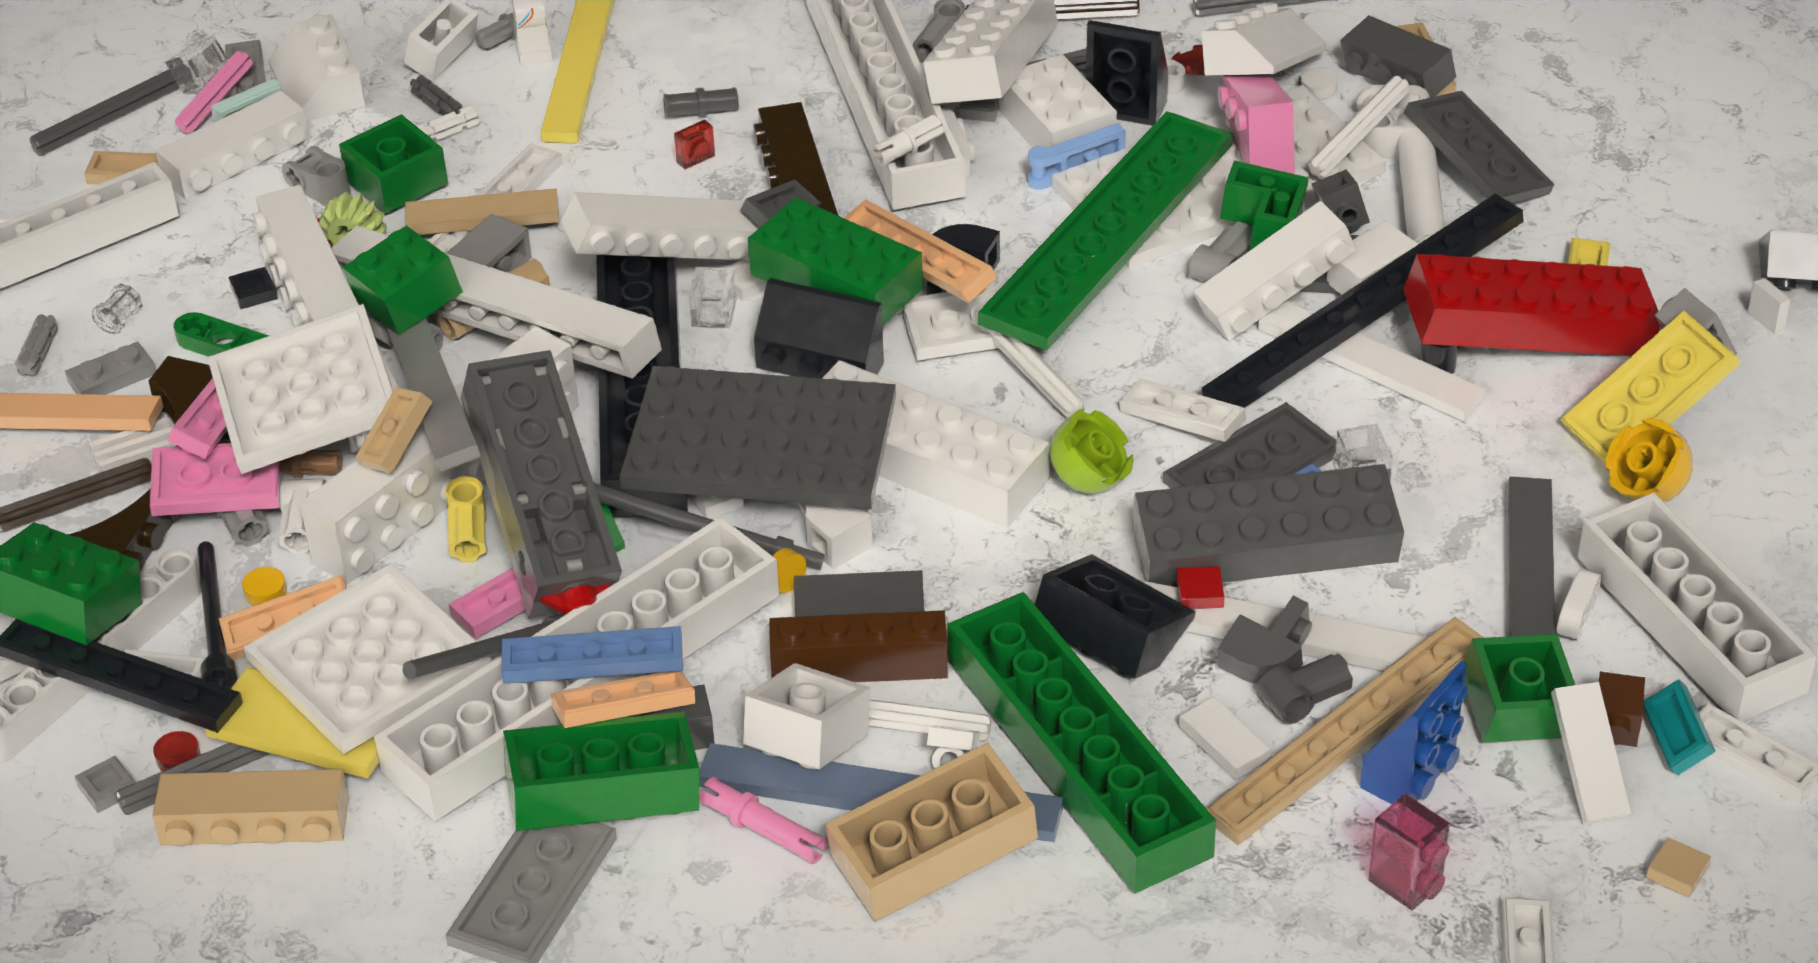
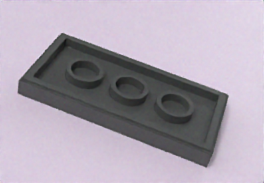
(1478, 147)
(1266, 447)

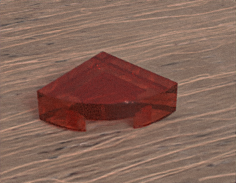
(1192, 60)

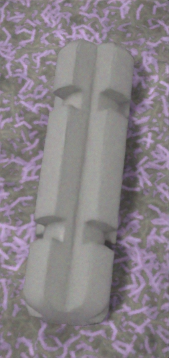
(36, 345)

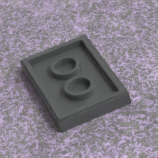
(858, 593)

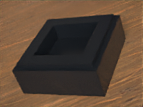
(252, 287)

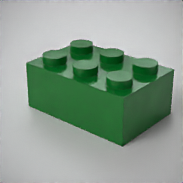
(66, 583)

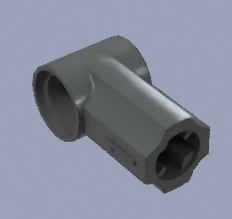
(1296, 691)

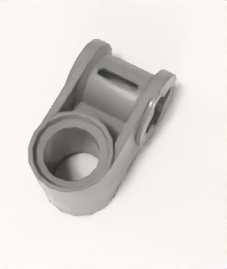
(318, 174)

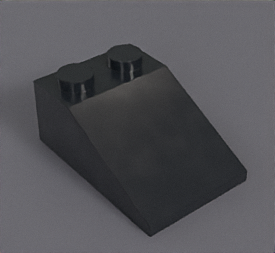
(1128, 70)

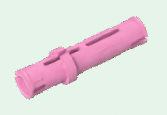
(747, 811)

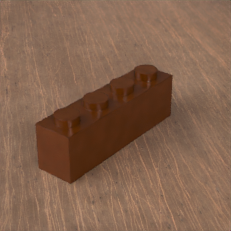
(863, 645)

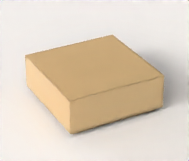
(1678, 867)

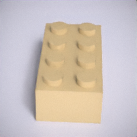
(932, 831)

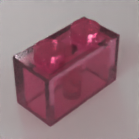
(1409, 852)

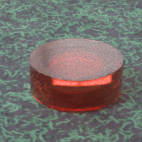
(175, 748)

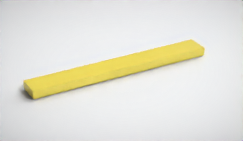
(576, 71)

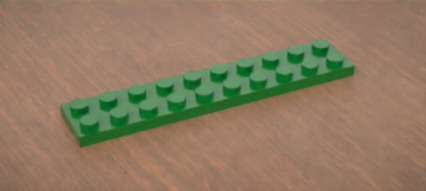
(1104, 231)

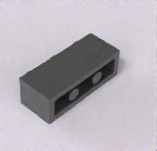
(1389, 51)

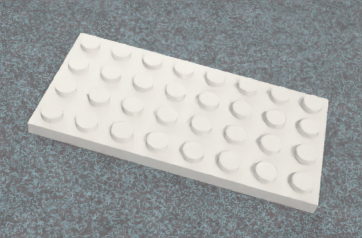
(1200, 211)

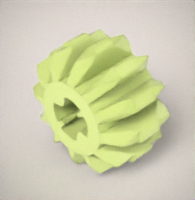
(347, 212)

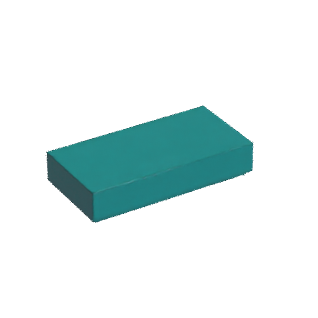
(1678, 727)

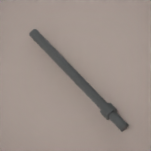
(696, 522)
(469, 652)

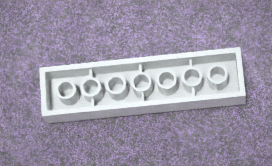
(371, 512)

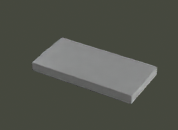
(530, 892)

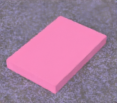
(199, 485)

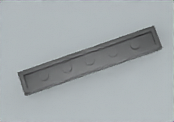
(1530, 557)

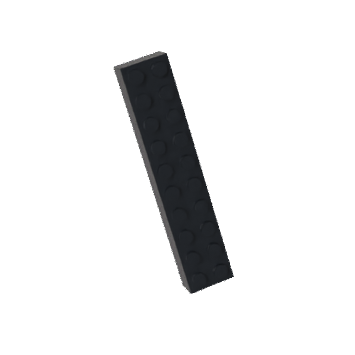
(649, 289)

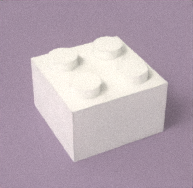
(806, 716)

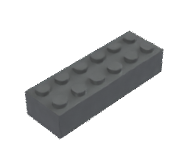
(1270, 525)

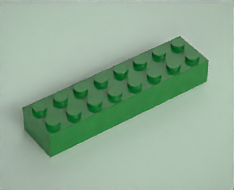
(1081, 742)

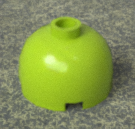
(1090, 452)

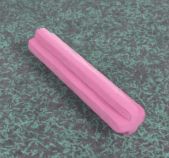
(213, 92)

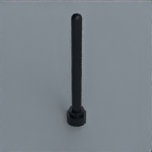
(218, 665)

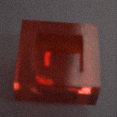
(694, 144)

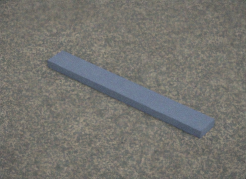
(831, 786)

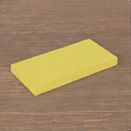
(1653, 383)
(276, 726)

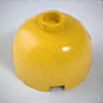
(1649, 461)

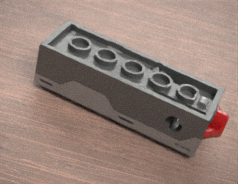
(539, 483)

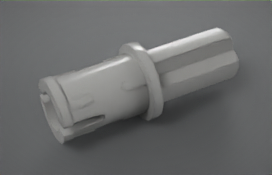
(496, 32)

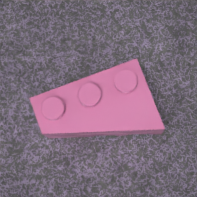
(1259, 120)

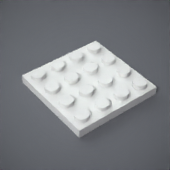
(301, 388)
(349, 653)

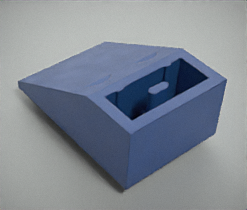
(1418, 742)

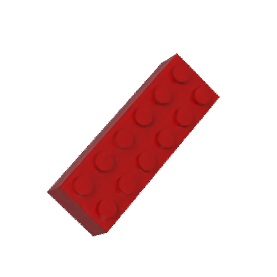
(1530, 305)

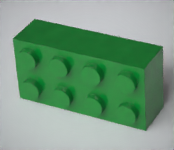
(835, 255)
(601, 771)

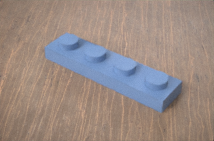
(592, 654)

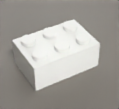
(1054, 103)

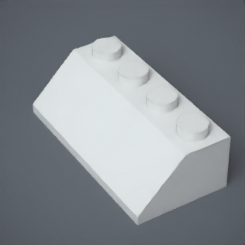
(1259, 42)

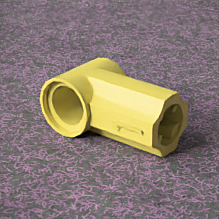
(466, 518)

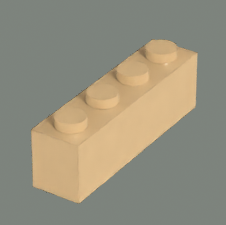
(251, 807)

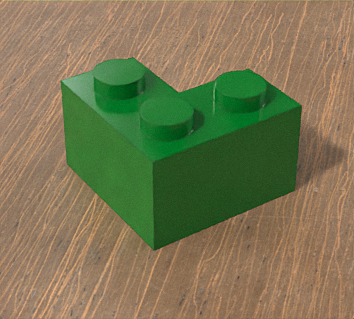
(1262, 199)

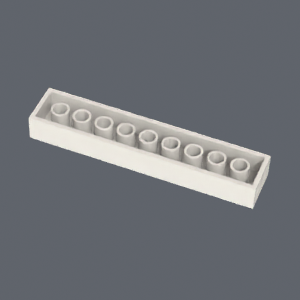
(887, 92)
(303, 265)
(457, 739)

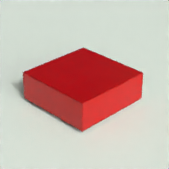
(1200, 587)

